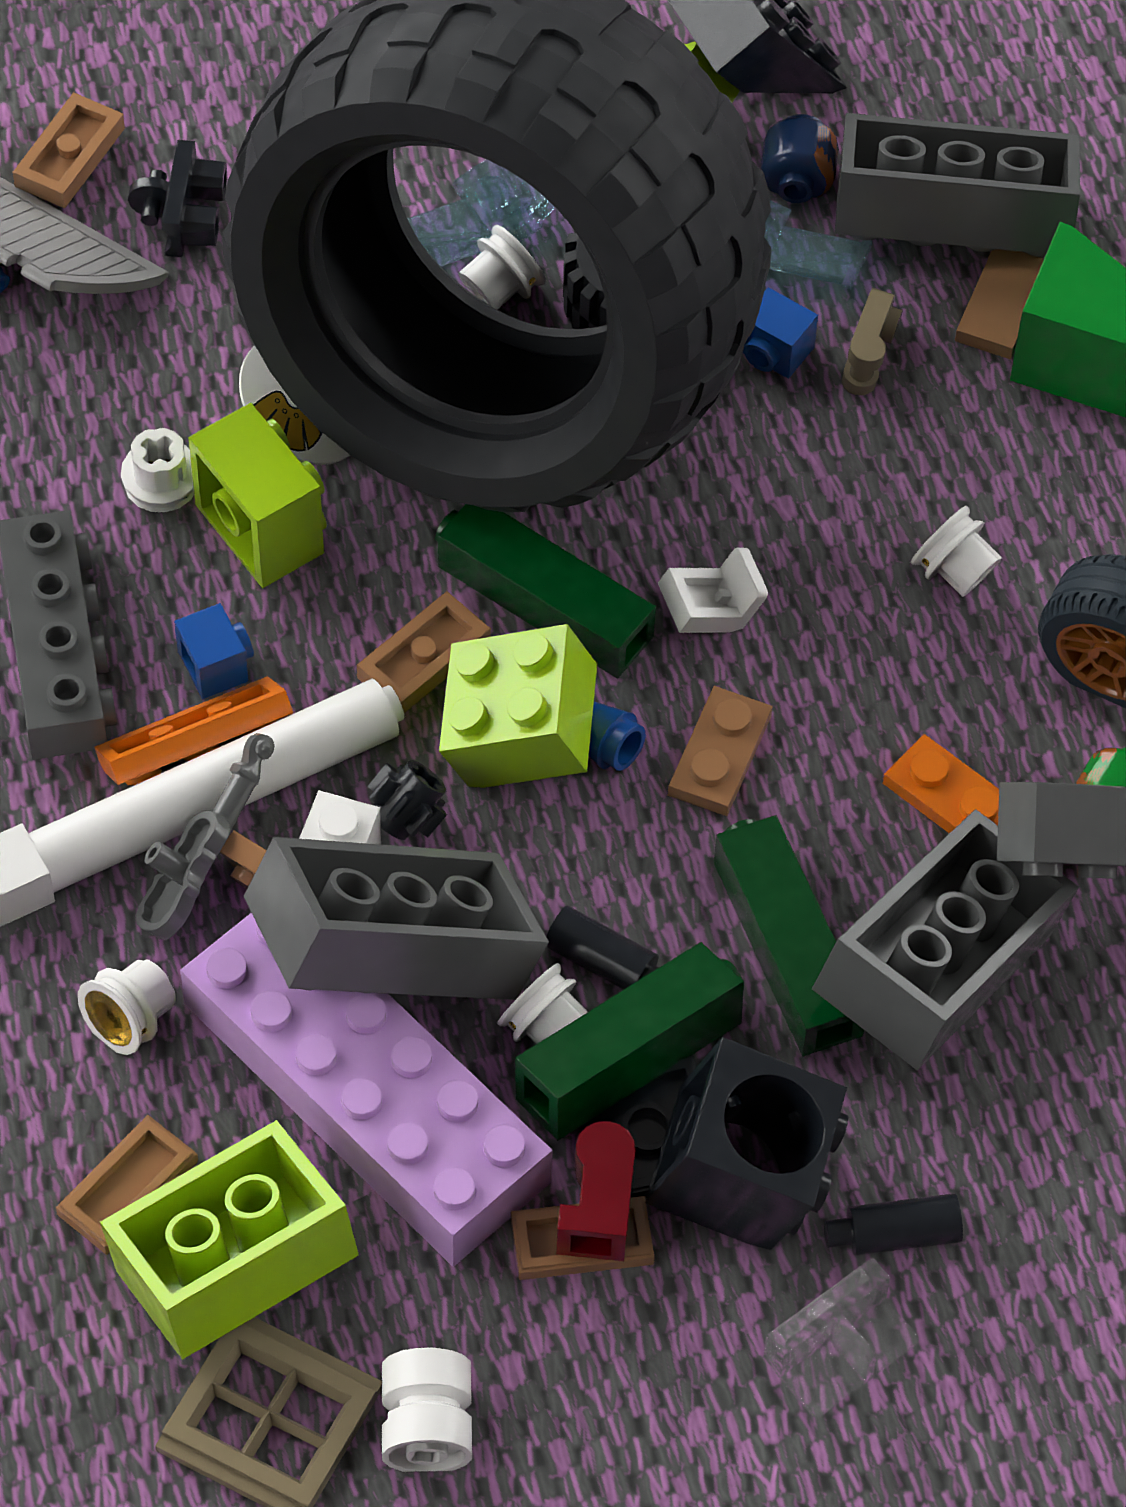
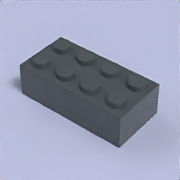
(956, 183)
(394, 919)
(941, 942)

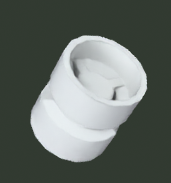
(426, 1409)

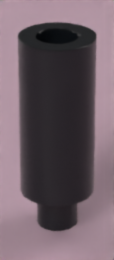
(600, 948)
(897, 1225)

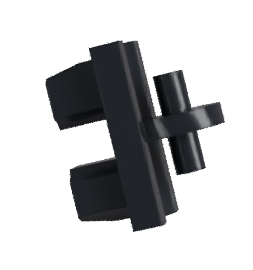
(173, 200)

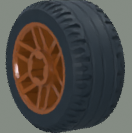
(1086, 626)

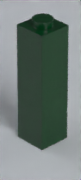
(545, 584)
(782, 928)
(629, 1040)

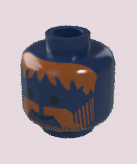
(799, 156)

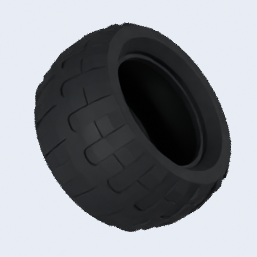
(408, 360)

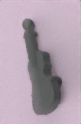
(185, 867)

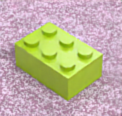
(229, 1239)

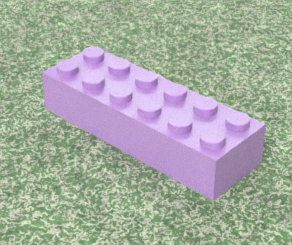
(374, 1092)

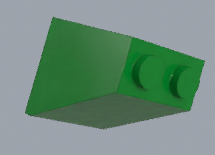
(1075, 325)

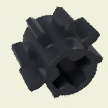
(408, 799)

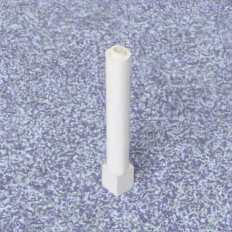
(160, 807)

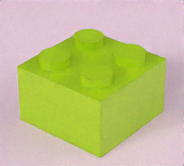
(258, 494)
(518, 707)

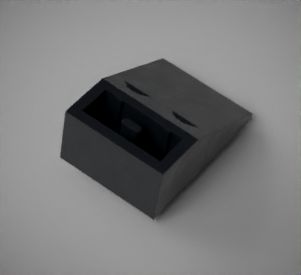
(761, 45)

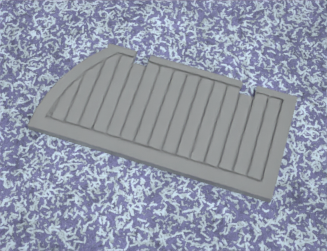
(65, 252)

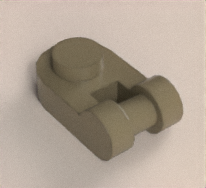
(867, 347)

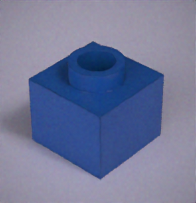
(781, 335)
(213, 650)

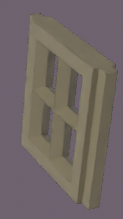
(240, 1468)

